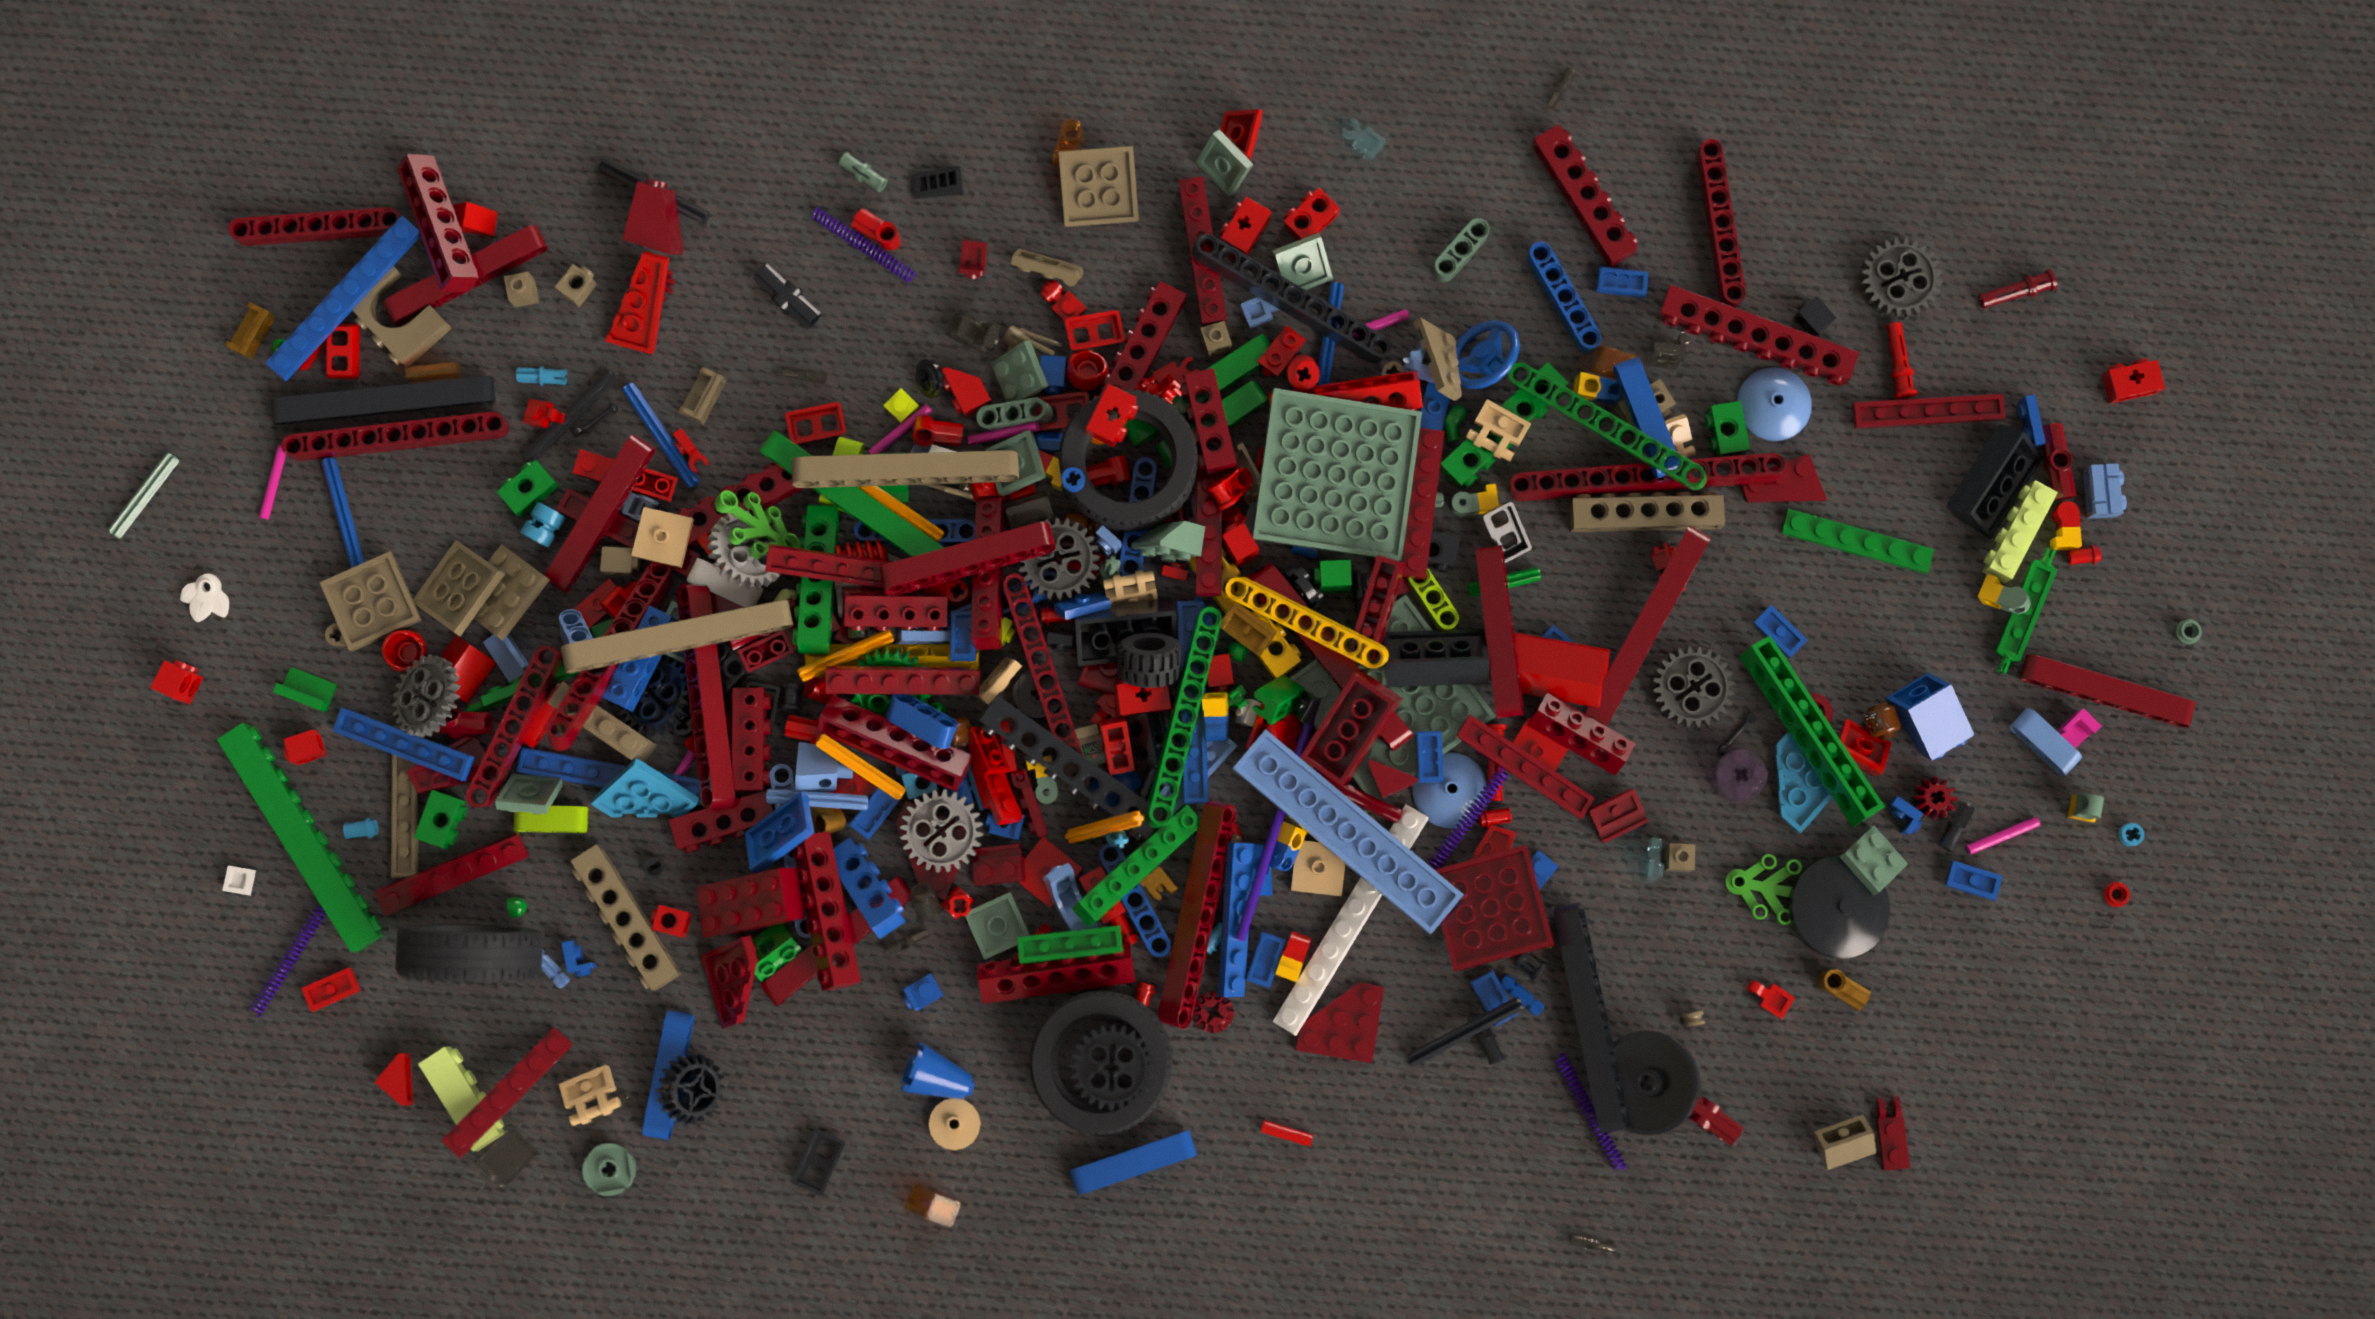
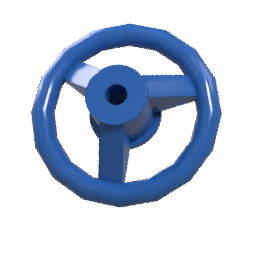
(1487, 355)

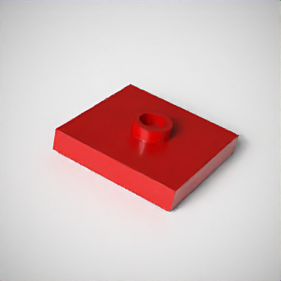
(1540, 746)
(1039, 864)

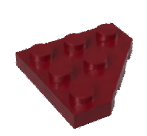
(939, 881)
(730, 979)
(1345, 1026)

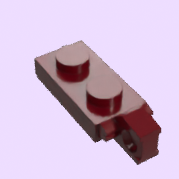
(1029, 802)

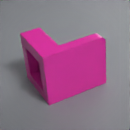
(2078, 727)

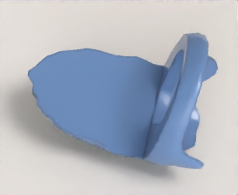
(1415, 363)

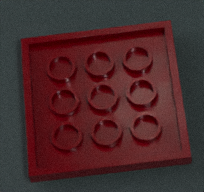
(1498, 911)

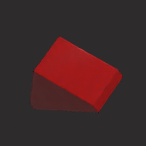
(476, 219)
(397, 1080)

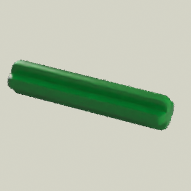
(1514, 579)

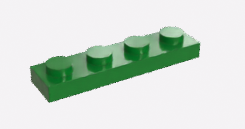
(1070, 944)

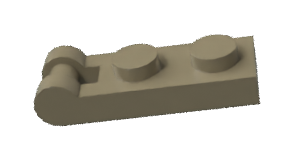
(1047, 266)

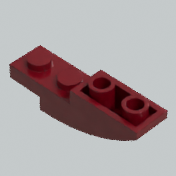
(773, 646)

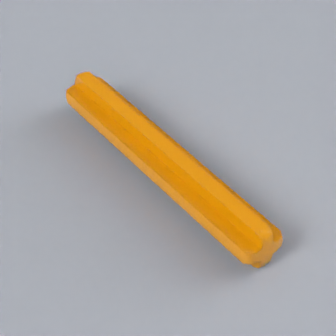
(904, 512)
(846, 654)
(860, 767)
(1104, 827)

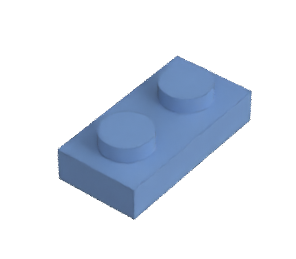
(1108, 542)

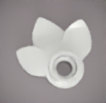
(203, 601)

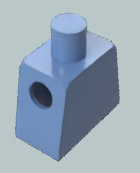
(818, 770)

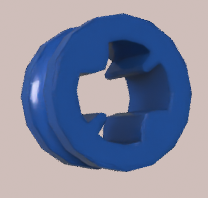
(1080, 483)

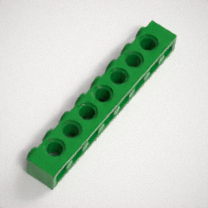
(1811, 731)

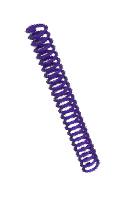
(864, 243)
(1474, 812)
(289, 962)
(1589, 1110)

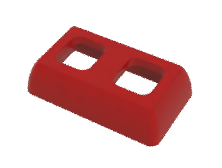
(1091, 322)
(351, 351)
(1061, 402)
(815, 414)

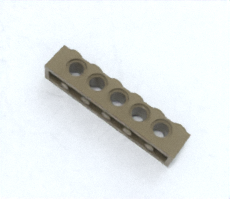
(1710, 503)
(583, 868)

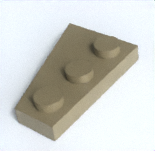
(1443, 356)

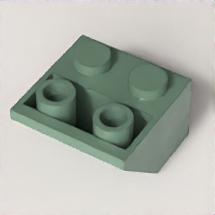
(1172, 541)

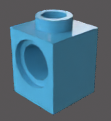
(910, 782)

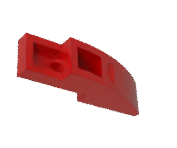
(650, 484)
(990, 778)

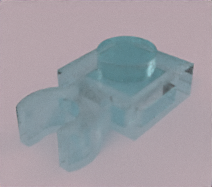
(1366, 142)
(1653, 867)

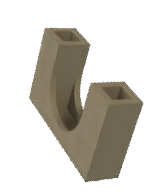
(405, 342)
(611, 730)

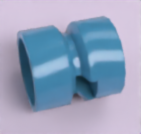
(543, 525)

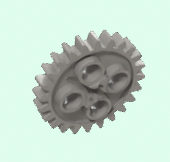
(746, 568)
(927, 812)

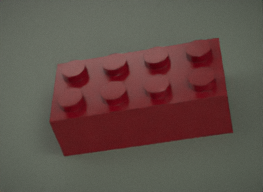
(1351, 727)
(750, 902)

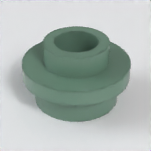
(2193, 626)

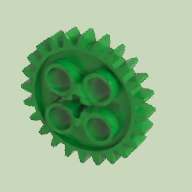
(888, 659)

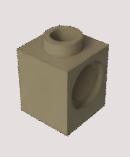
(521, 289)
(578, 295)
(1216, 339)
(618, 562)
(1679, 857)

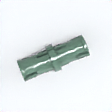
(863, 172)

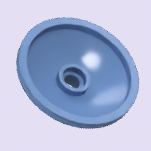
(1763, 415)
(1447, 808)

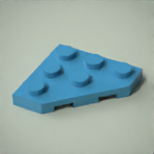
(1799, 787)
(644, 793)

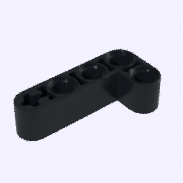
(730, 681)

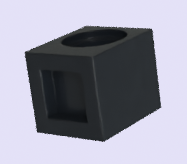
(1814, 316)

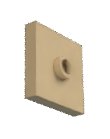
(662, 537)
(998, 680)
(1317, 870)

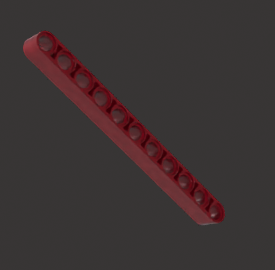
(1635, 484)

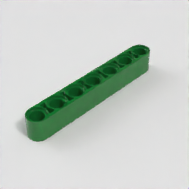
(1228, 373)

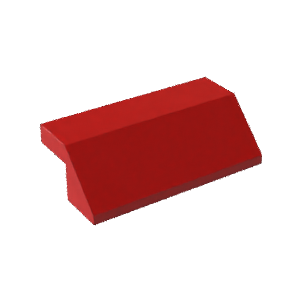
(1561, 668)

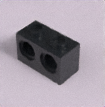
(1146, 738)

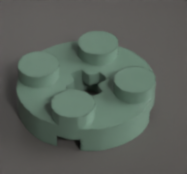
(597, 1160)

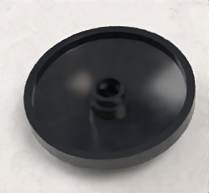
(1836, 910)
(1657, 1081)

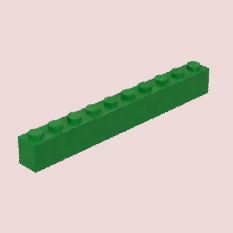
(300, 837)

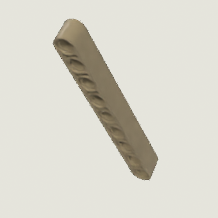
(905, 469)
(676, 636)

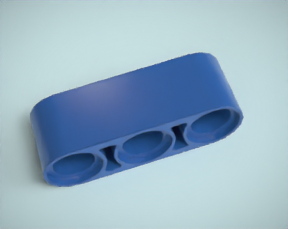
(921, 720)

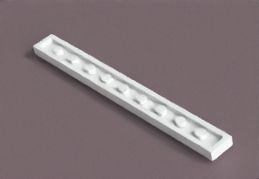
(1341, 935)

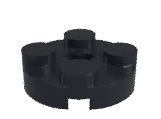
(1299, 581)
(1028, 704)

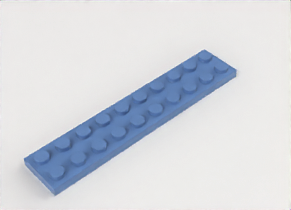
(1348, 832)

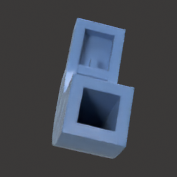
(1064, 895)

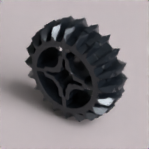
(696, 1071)

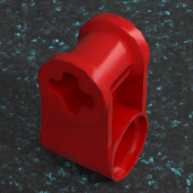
(1230, 487)
(948, 588)

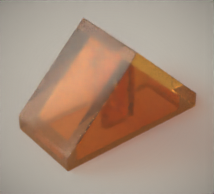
(932, 1205)

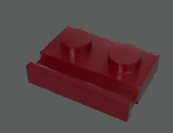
(1617, 815)
(998, 865)

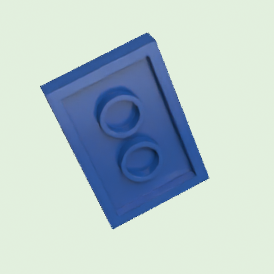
(779, 832)

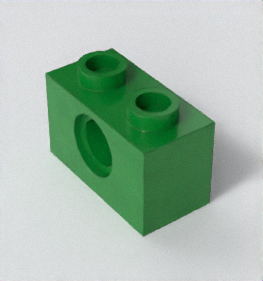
(1732, 416)
(542, 487)
(1333, 576)
(428, 827)
(774, 949)

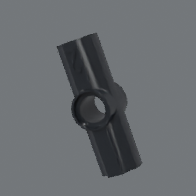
(787, 296)

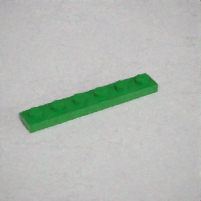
(1857, 541)

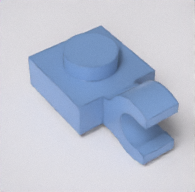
(1257, 311)

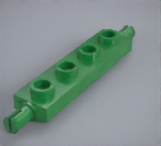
(2020, 626)
(498, 696)

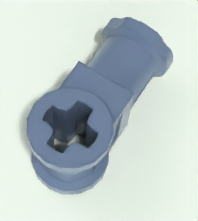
(634, 506)

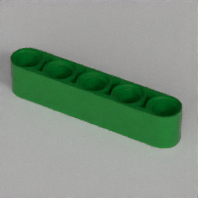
(1236, 407)

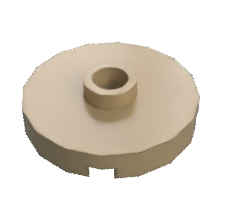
(968, 1124)

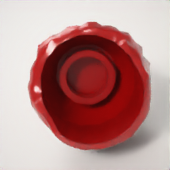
(1086, 370)
(402, 648)

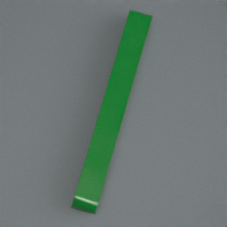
(1619, 428)
(856, 503)
(1175, 726)

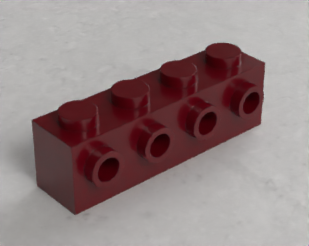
(900, 611)
(750, 739)

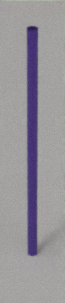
(1269, 846)

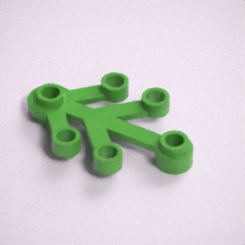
(727, 503)
(1767, 888)

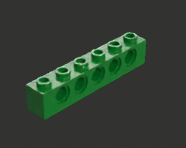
(1453, 465)
(816, 639)
(1136, 866)

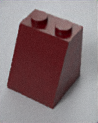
(654, 218)

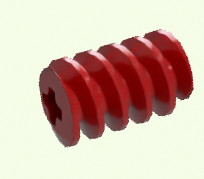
(1307, 381)
(876, 552)

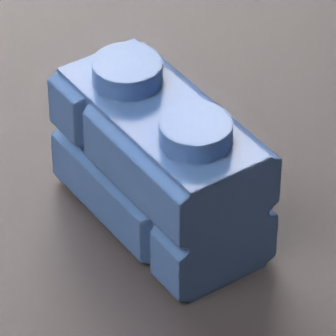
(2103, 490)

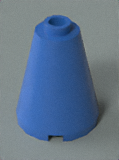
(935, 1075)

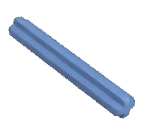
(820, 799)

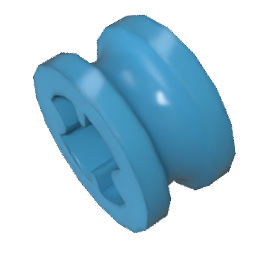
(2133, 842)

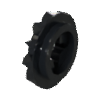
(925, 370)

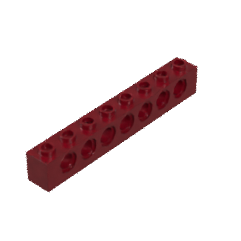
(1770, 331)

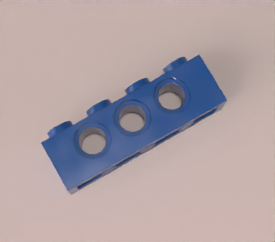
(633, 676)
(888, 914)

